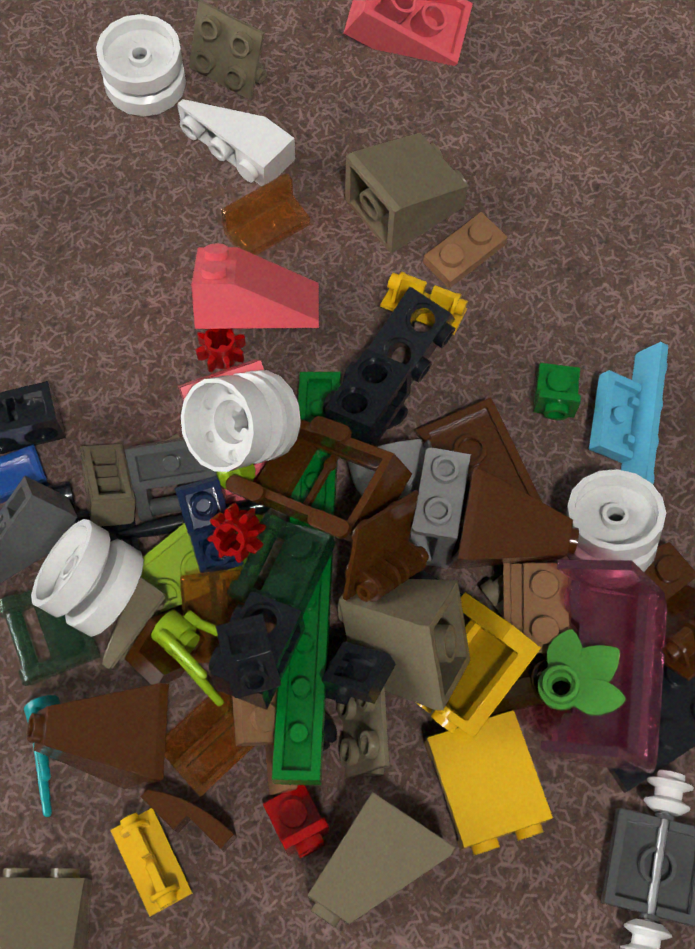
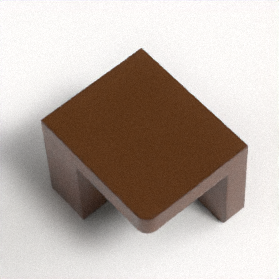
(152, 659)

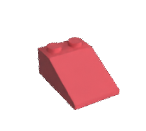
(411, 27)
(249, 292)

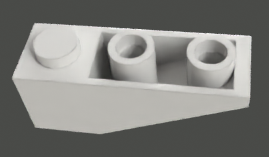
(244, 139)

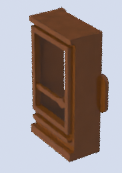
(283, 473)

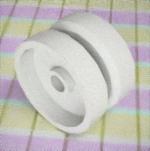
(141, 65)
(616, 517)
(87, 578)

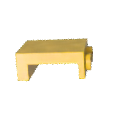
(496, 662)
(489, 783)

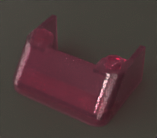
(627, 611)

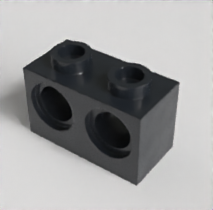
(401, 332)
(369, 396)
(29, 417)
(283, 641)

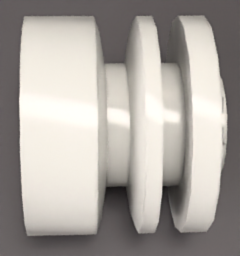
(240, 420)

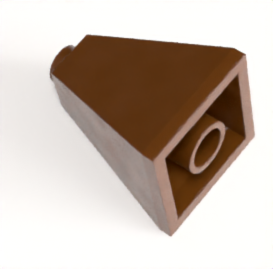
(508, 526)
(107, 735)

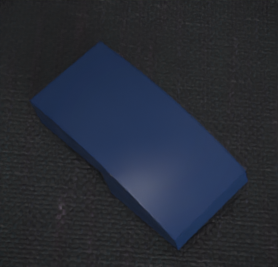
(198, 505)

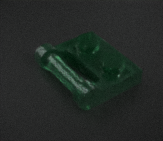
(295, 568)
(65, 643)

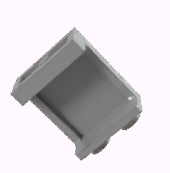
(440, 504)

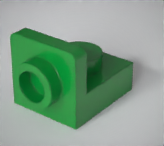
(557, 391)

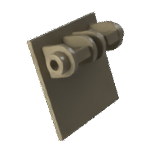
(227, 50)
(364, 737)

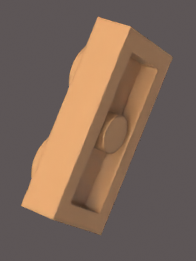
(465, 250)

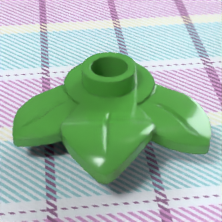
(586, 672)

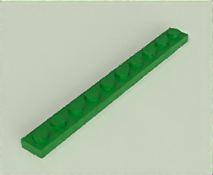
(302, 692)

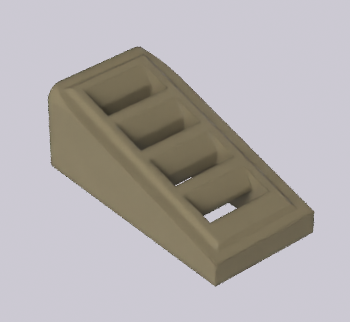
(107, 486)
(142, 606)

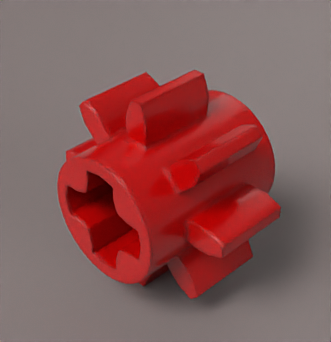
(226, 347)
(225, 536)

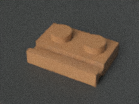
(536, 601)

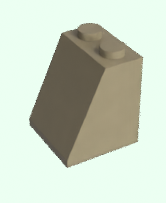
(402, 189)
(421, 631)
(375, 861)
(44, 910)

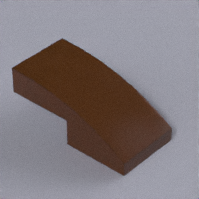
(179, 812)

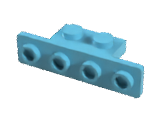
(630, 412)

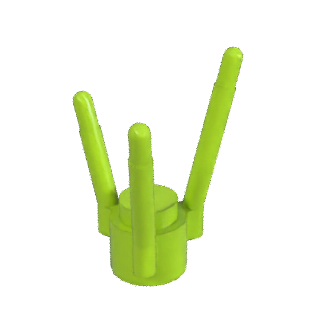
(179, 639)

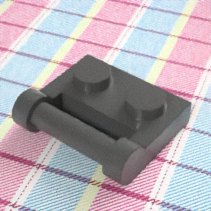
(161, 466)

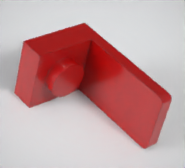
(297, 822)

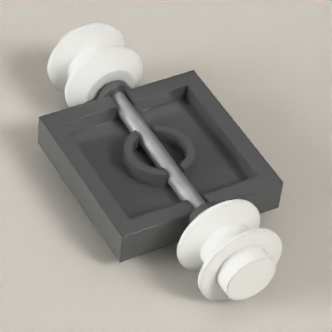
(653, 863)

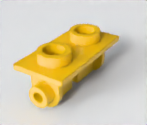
(450, 301)
(151, 861)

